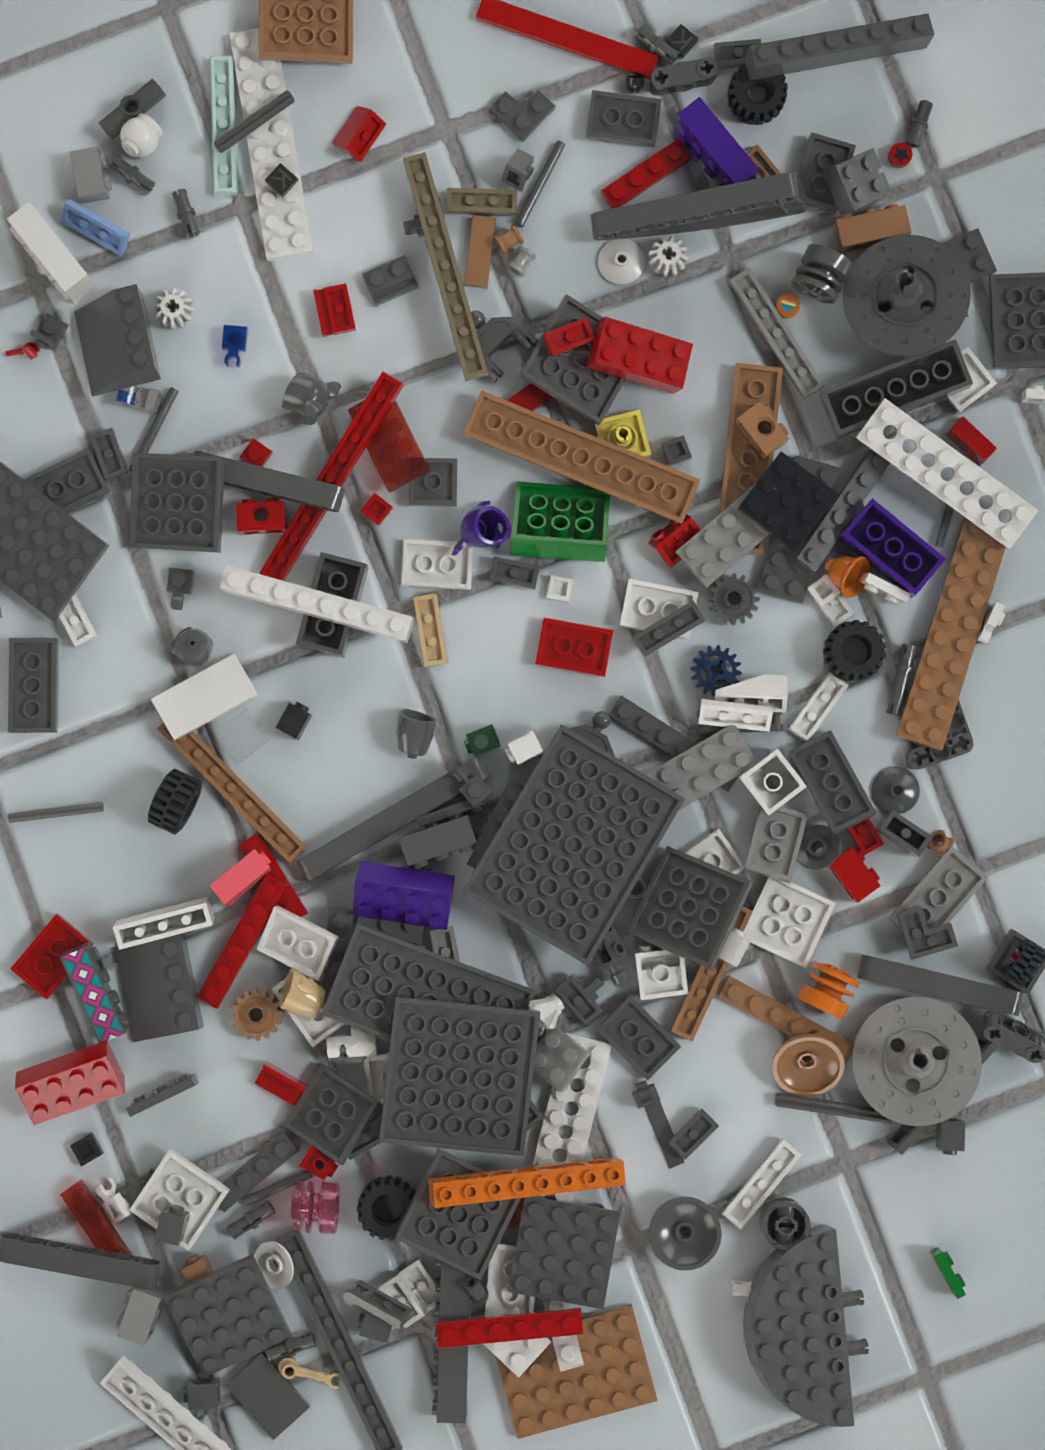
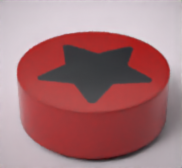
(900, 155)

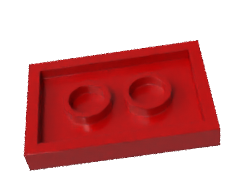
(574, 647)
(41, 961)

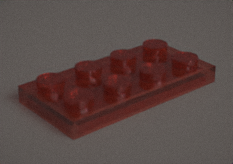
(395, 449)

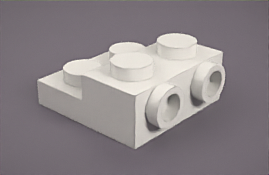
(659, 972)

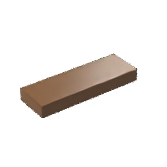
(480, 251)

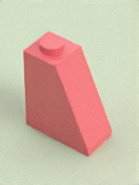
(241, 877)

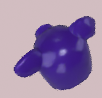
(481, 529)

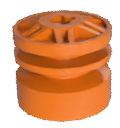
(828, 989)

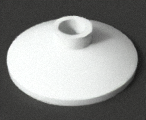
(618, 272)
(274, 1264)

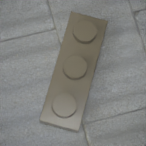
(481, 201)

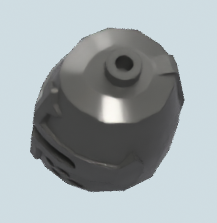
(192, 647)
(414, 732)

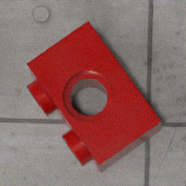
(274, 523)

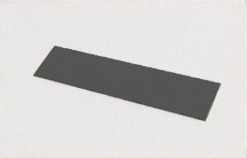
(664, 1134)

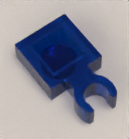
(234, 340)

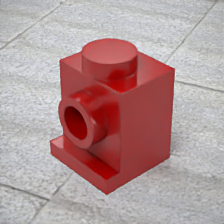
(309, 1163)

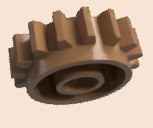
(248, 1023)

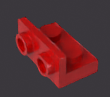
(673, 537)

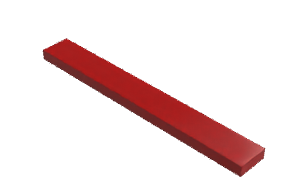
(567, 37)

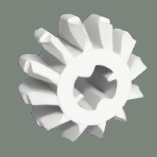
(678, 256)
(176, 317)

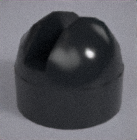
(634, 81)

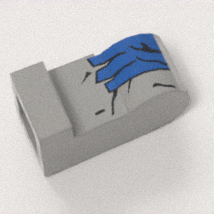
(140, 399)

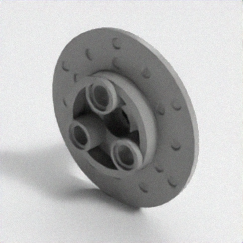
(943, 1084)

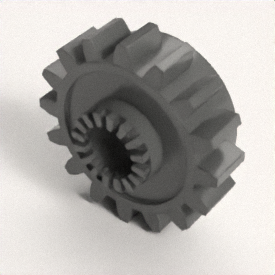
(724, 608)

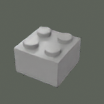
(141, 1315)

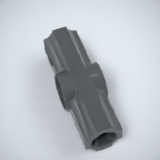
(144, 98)

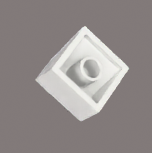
(773, 782)

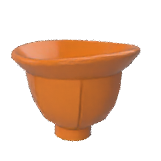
(846, 572)

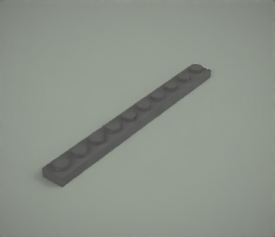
(340, 1344)

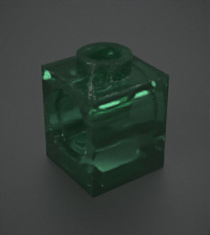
(493, 741)

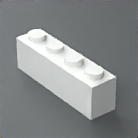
(163, 922)

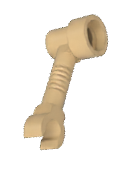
(296, 1370)

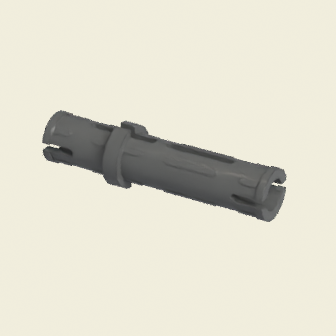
(901, 680)

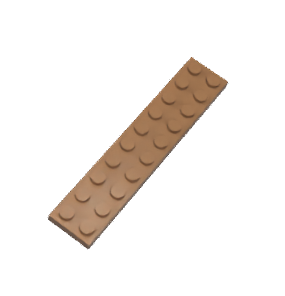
(581, 457)
(951, 638)

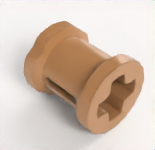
(508, 239)

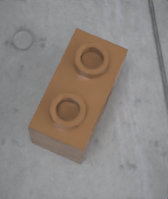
(763, 443)

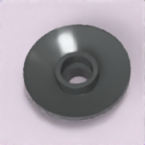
(883, 790)
(818, 837)

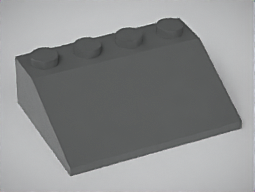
(117, 341)
(159, 988)

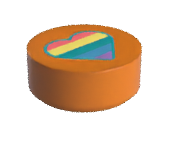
(787, 306)

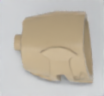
(302, 995)

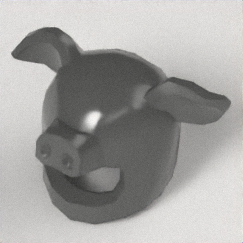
(309, 396)

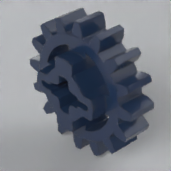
(705, 666)

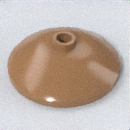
(809, 1074)

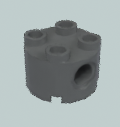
(784, 1220)

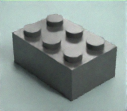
(438, 842)

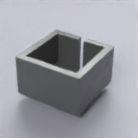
(856, 181)

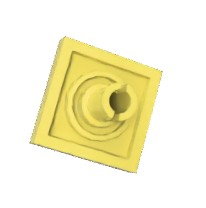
(626, 432)

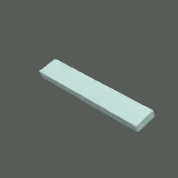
(223, 119)

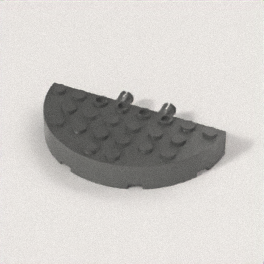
(799, 1329)

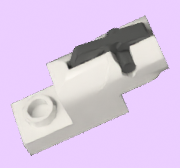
(353, 1047)

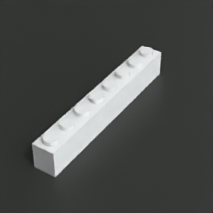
(317, 604)

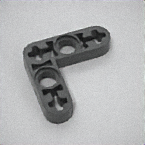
(953, 735)

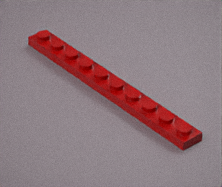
(334, 472)

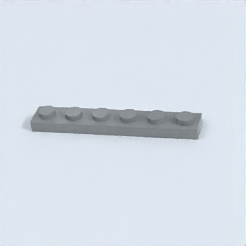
(776, 333)

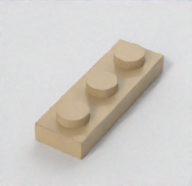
(430, 630)

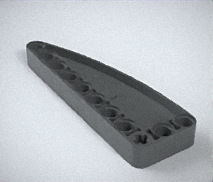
(704, 209)

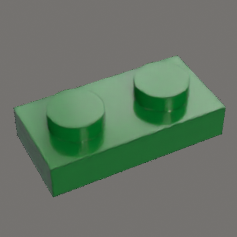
(953, 1280)

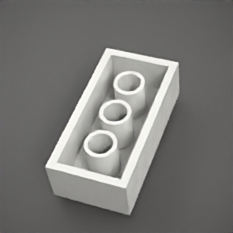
(50, 253)

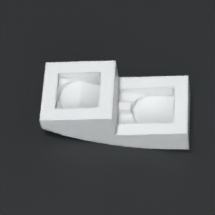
(830, 601)

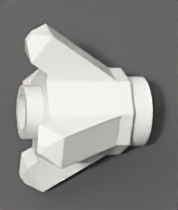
(550, 1010)

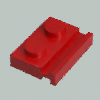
(334, 310)

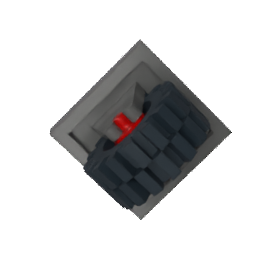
(1018, 961)

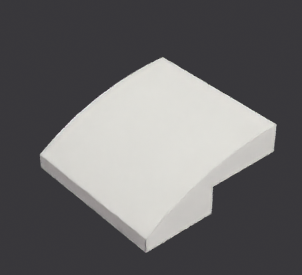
(414, 1288)

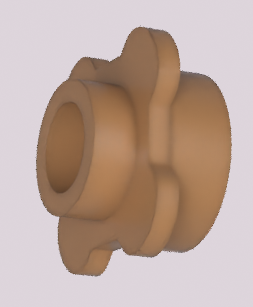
(939, 836)

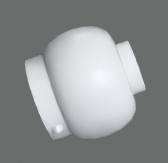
(140, 136)

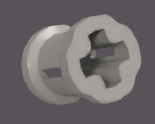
(521, 260)

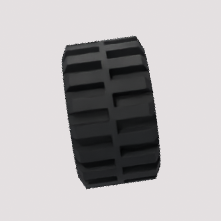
(874, 646)
(174, 801)
(366, 1201)

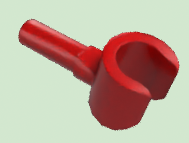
(29, 349)

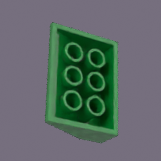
(560, 522)

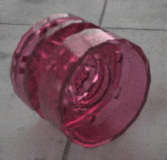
(315, 1207)

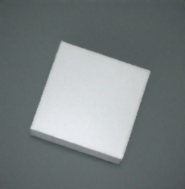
(559, 588)

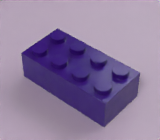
(713, 145)
(892, 548)
(403, 895)

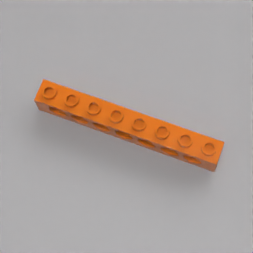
(526, 1182)

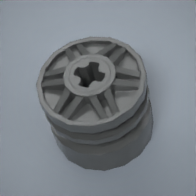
(821, 273)

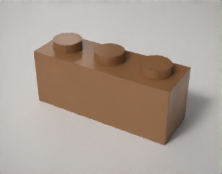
(870, 227)

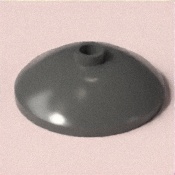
(690, 1249)

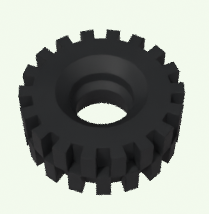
(752, 110)

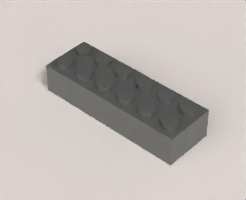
(905, 384)

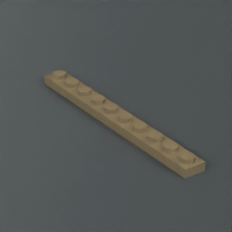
(445, 266)

